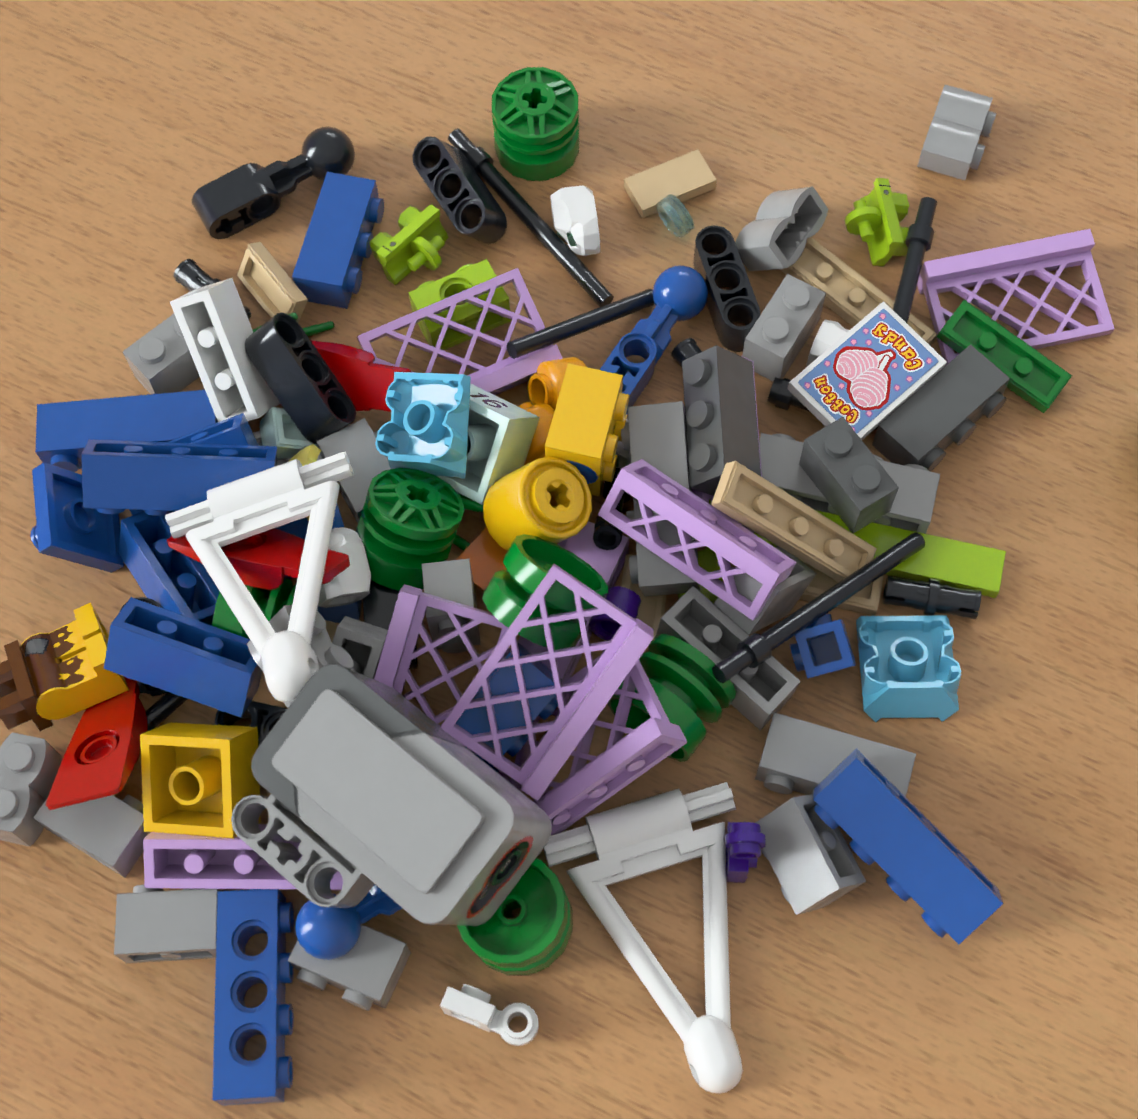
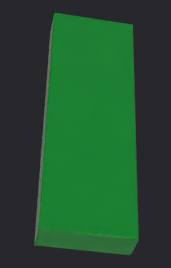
(1030, 372)

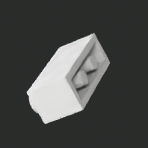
(216, 337)

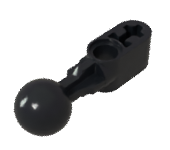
(256, 191)

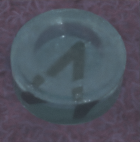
(675, 216)

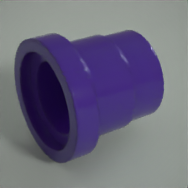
(624, 599)

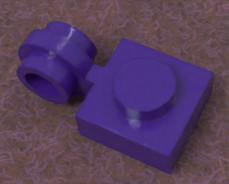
(743, 849)

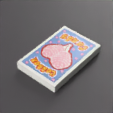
(867, 372)

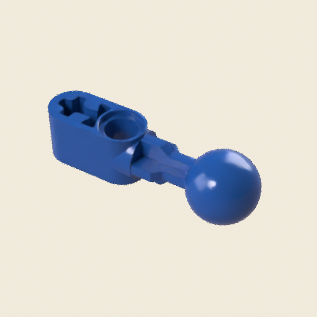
(678, 296)
(334, 931)

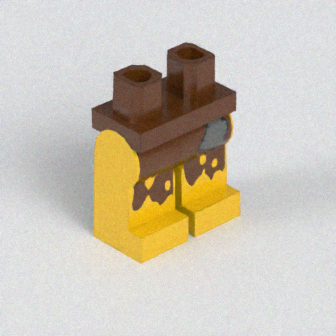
(57, 673)

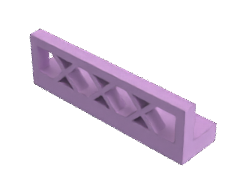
(705, 524)

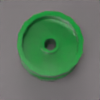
(526, 566)
(533, 937)

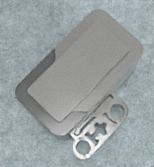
(387, 805)

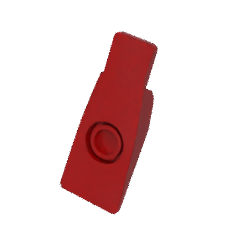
(358, 375)
(267, 557)
(101, 750)

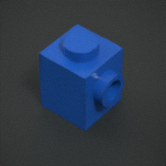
(823, 648)

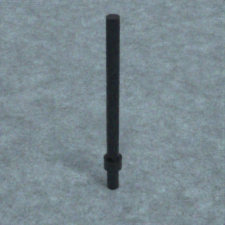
(483, 165)
(918, 242)
(759, 647)

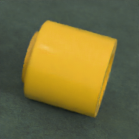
(538, 500)

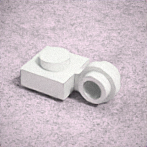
(473, 1007)

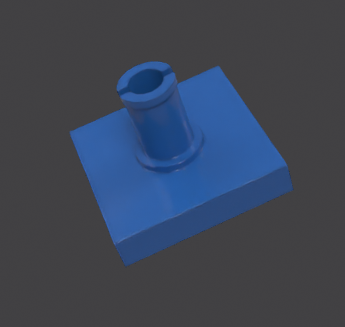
(66, 527)

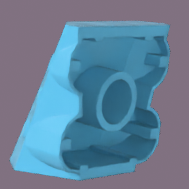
(427, 423)
(907, 667)

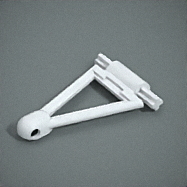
(253, 507)
(644, 840)

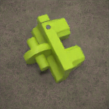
(877, 221)
(412, 246)

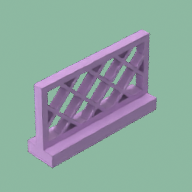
(1016, 261)
(494, 378)
(403, 636)
(581, 709)
(621, 761)

